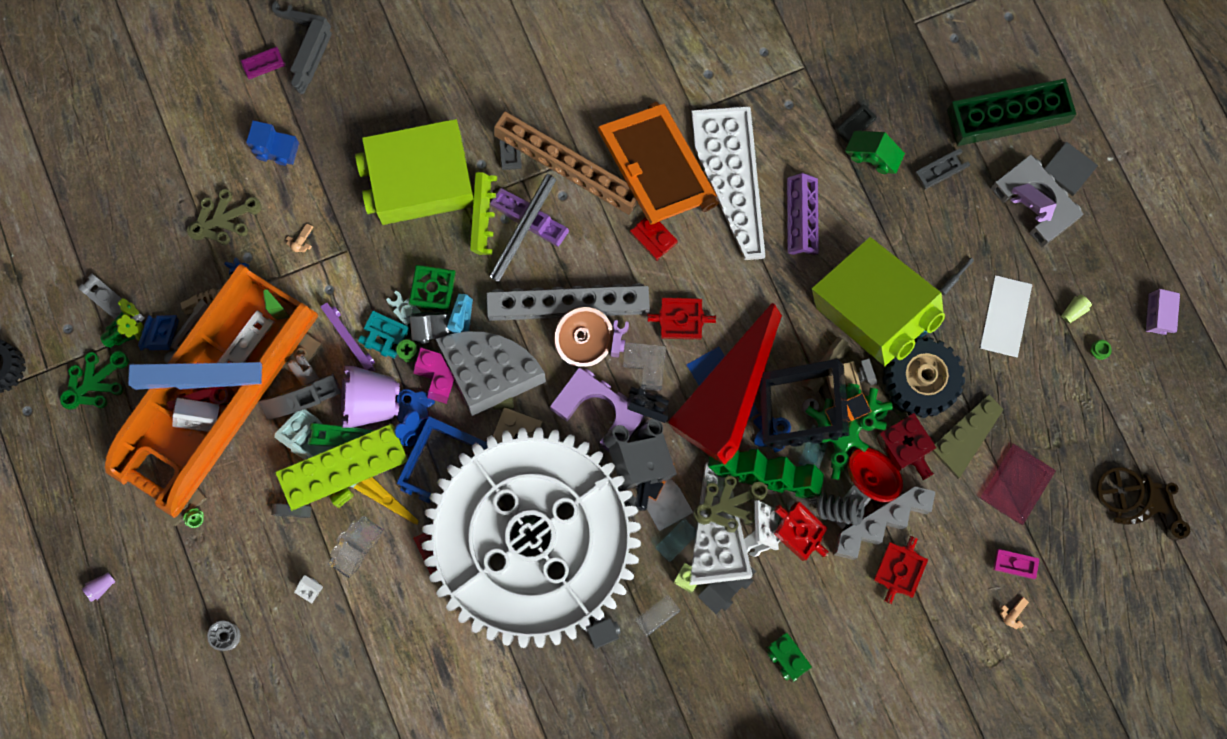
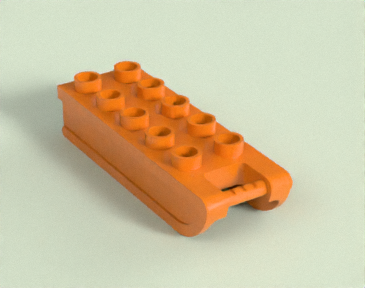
(151, 423)

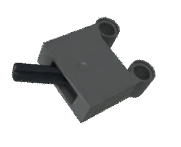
(642, 460)

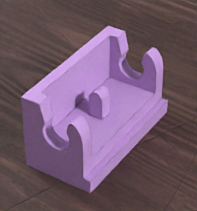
(1035, 201)
(1162, 312)

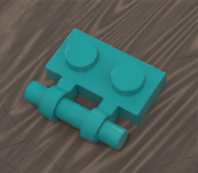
(385, 328)

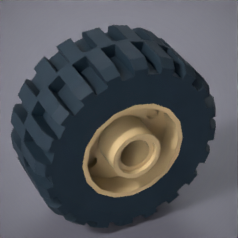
(923, 396)

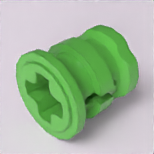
(402, 347)

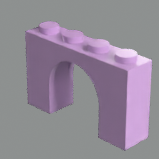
(585, 386)

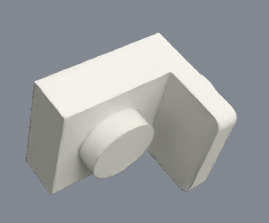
(308, 589)

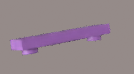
(333, 314)

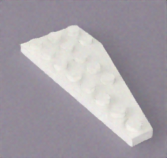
(728, 157)

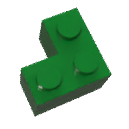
(875, 149)

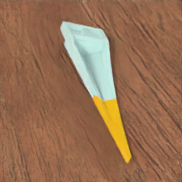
(295, 436)

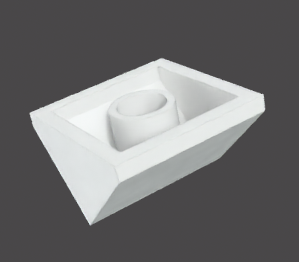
(195, 414)

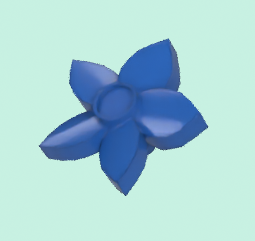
(234, 265)

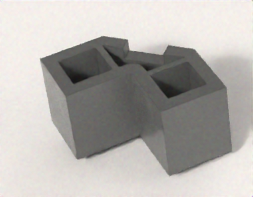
(719, 594)

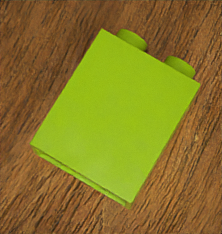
(415, 172)
(879, 302)

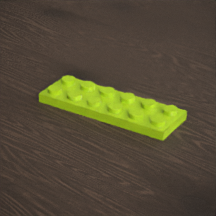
(341, 467)

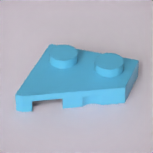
(461, 314)

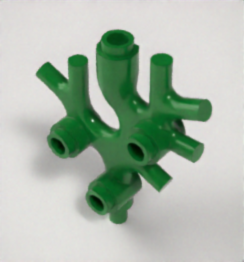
(844, 443)

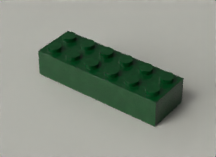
(1011, 112)

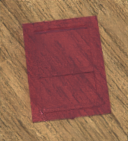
(1017, 484)

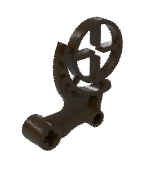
(1158, 500)

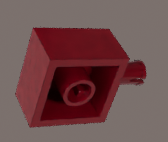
(913, 453)

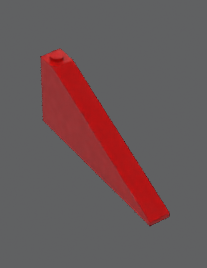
(722, 403)

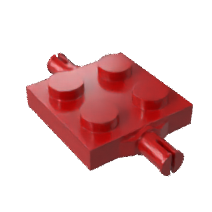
(681, 318)
(800, 531)
(900, 570)

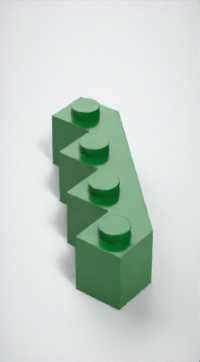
(776, 473)

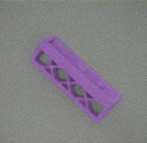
(799, 213)

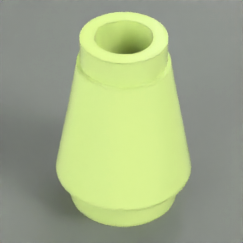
(1076, 308)

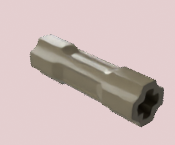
(836, 351)

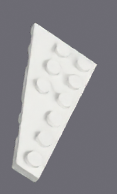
(717, 553)

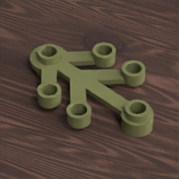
(221, 219)
(728, 505)

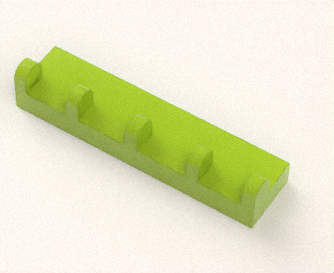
(481, 213)

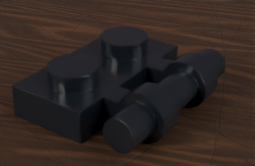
(648, 404)

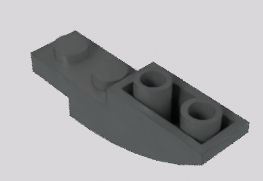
(300, 397)

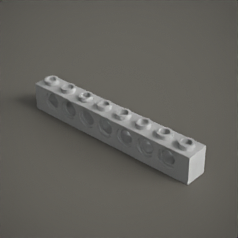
(538, 310)

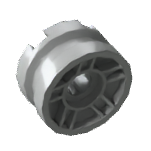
(216, 640)

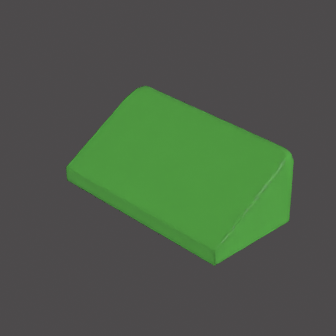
(274, 307)

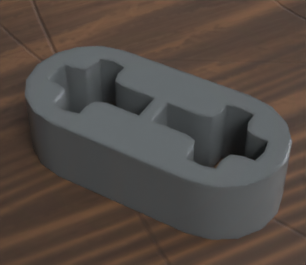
(285, 511)

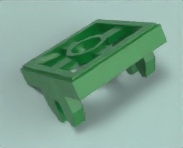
(444, 303)

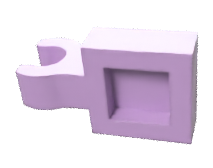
(618, 344)

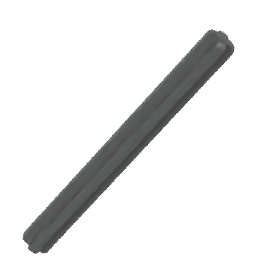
(522, 227)

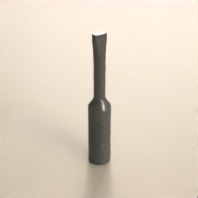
(954, 278)

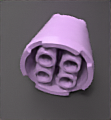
(367, 397)

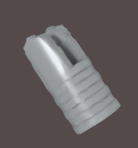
(305, 374)

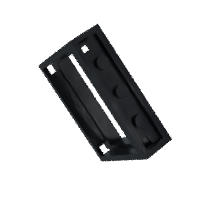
(801, 373)

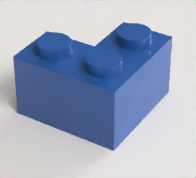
(271, 145)

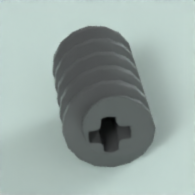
(840, 510)

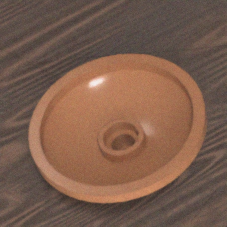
(595, 338)

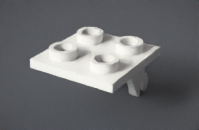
(765, 525)

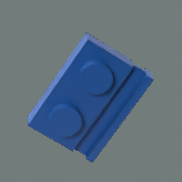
(158, 332)

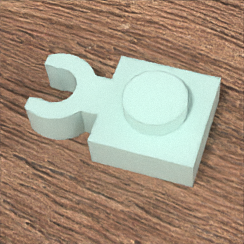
(403, 309)

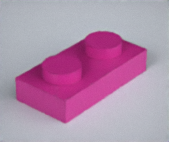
(1016, 564)

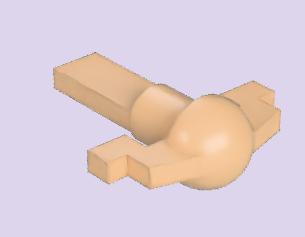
(297, 245)
(1009, 619)

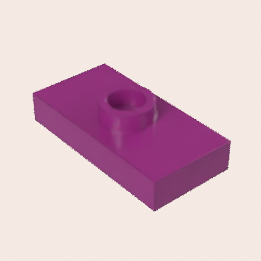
(262, 63)

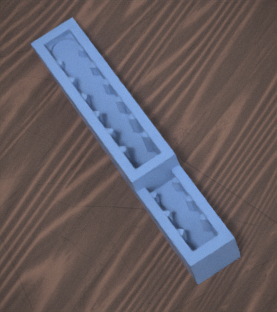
(194, 375)

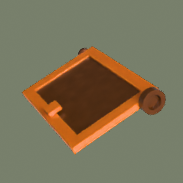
(658, 164)

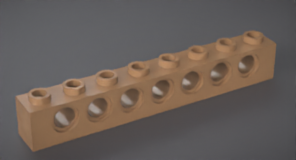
(565, 162)

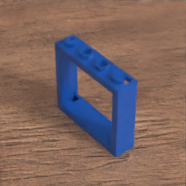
(430, 425)

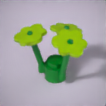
(126, 326)

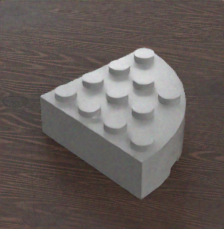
(489, 368)

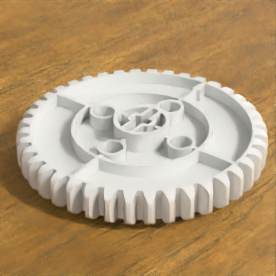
(474, 528)

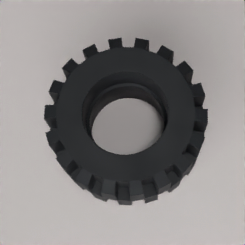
(11, 367)

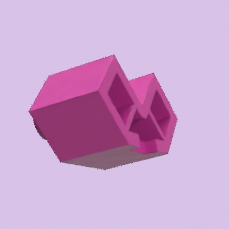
(432, 366)

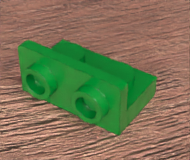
(789, 657)

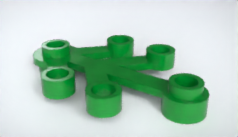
(91, 382)

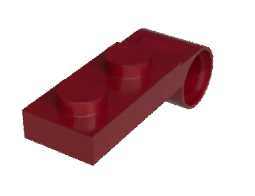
(203, 394)

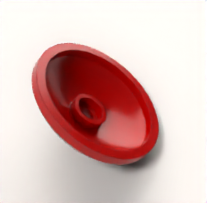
(875, 475)

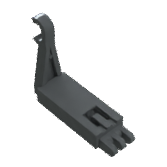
(312, 46)

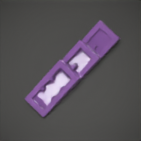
(542, 225)

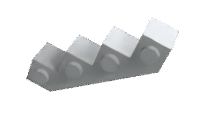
(892, 514)

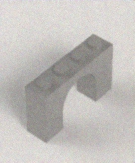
(1032, 172)

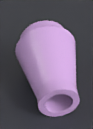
(96, 588)

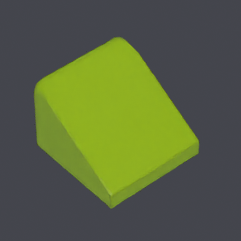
(341, 497)

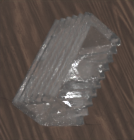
(657, 615)

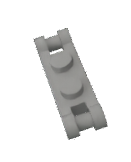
(105, 297)

